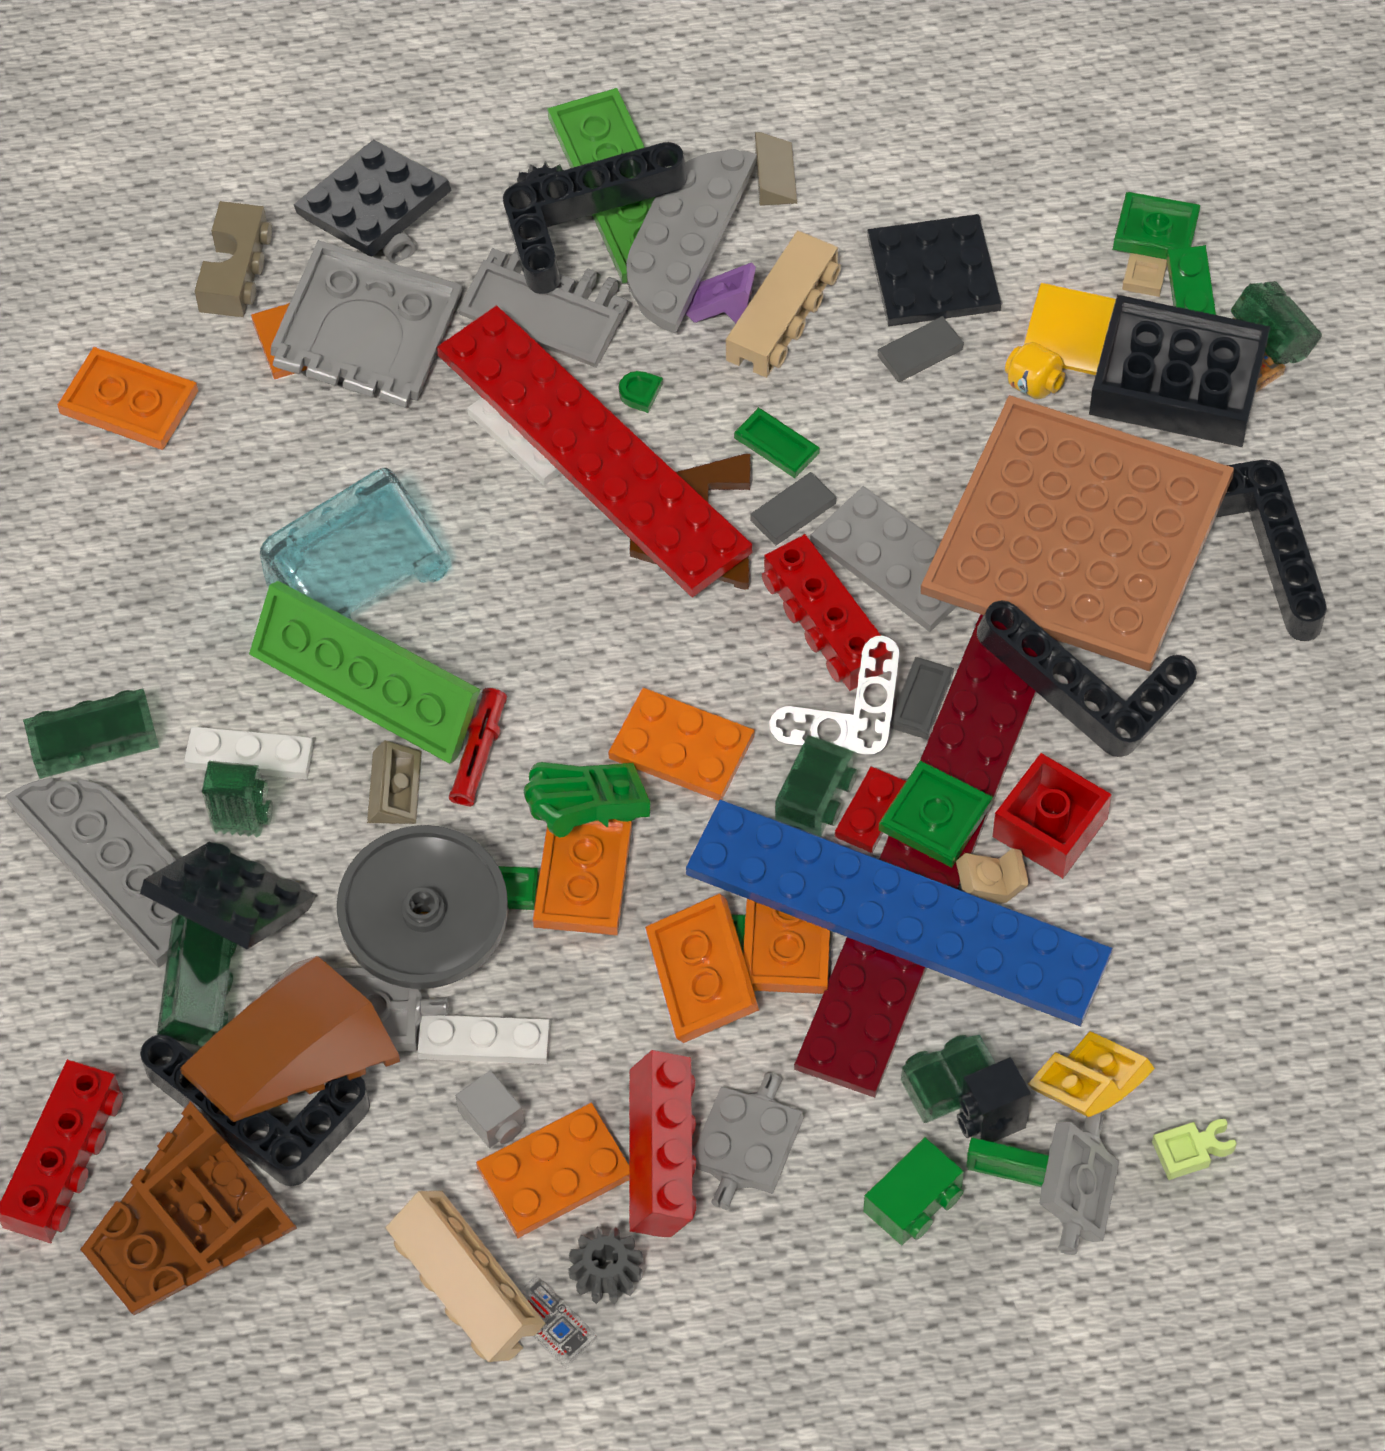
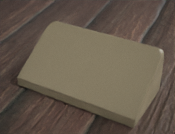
(774, 170)
(394, 784)

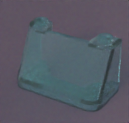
(356, 545)

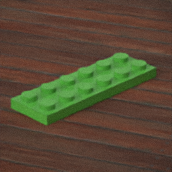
(597, 130)
(364, 672)

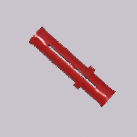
(490, 707)

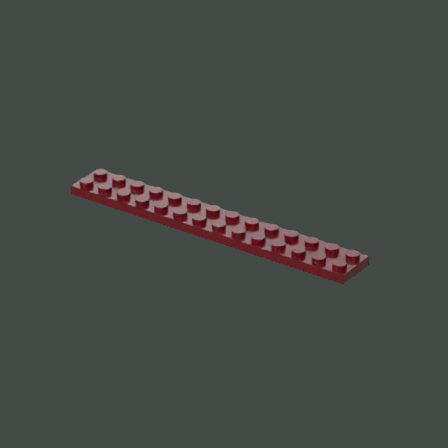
(871, 988)

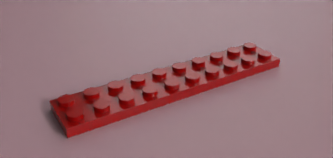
(595, 451)

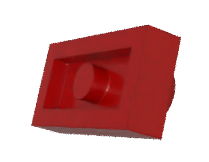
(870, 803)

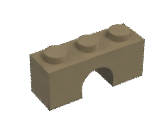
(229, 284)

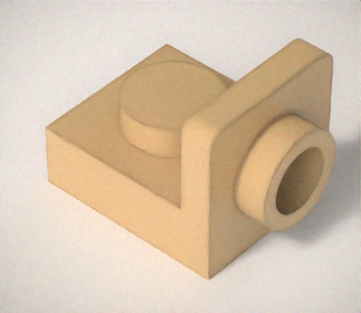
(992, 877)

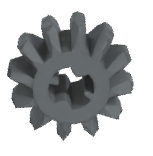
(616, 1276)

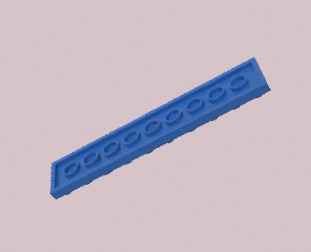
(900, 912)

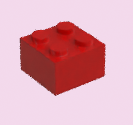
(1051, 815)

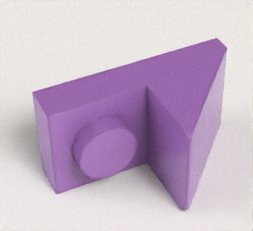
(723, 293)

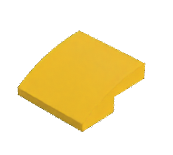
(1071, 325)
(1092, 1075)

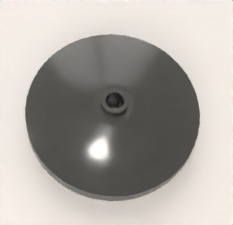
(417, 873)

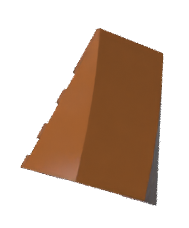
(290, 1041)
(183, 1217)

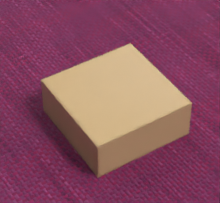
(1144, 274)

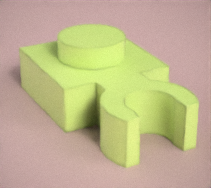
(1187, 1150)

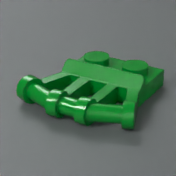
(583, 794)

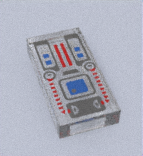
(565, 1333)

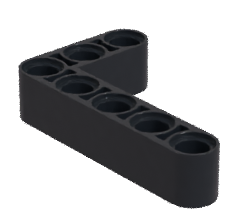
(582, 199)
(1285, 533)
(1082, 683)
(280, 1139)

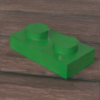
(1190, 279)

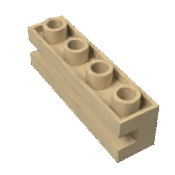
(783, 303)
(464, 1276)

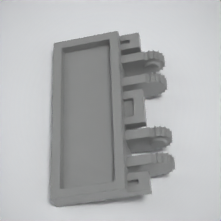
(554, 319)

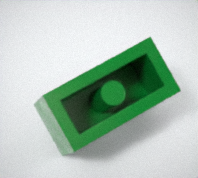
(914, 1192)

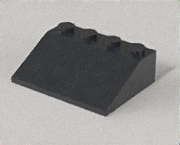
(1179, 370)

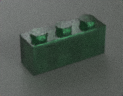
(90, 733)
(195, 983)

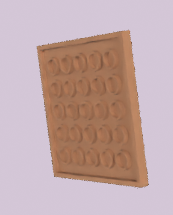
(1079, 531)

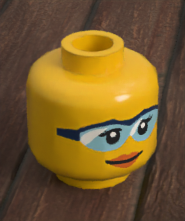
(1035, 370)

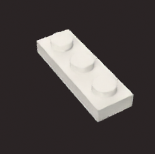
(512, 441)
(274, 753)
(484, 1039)

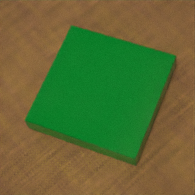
(1154, 225)
(935, 813)

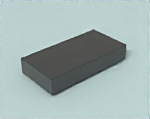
(920, 349)
(793, 508)
(921, 698)

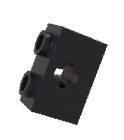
(994, 1102)

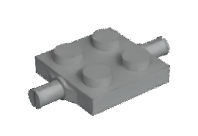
(396, 1006)
(747, 1140)
(1079, 1182)

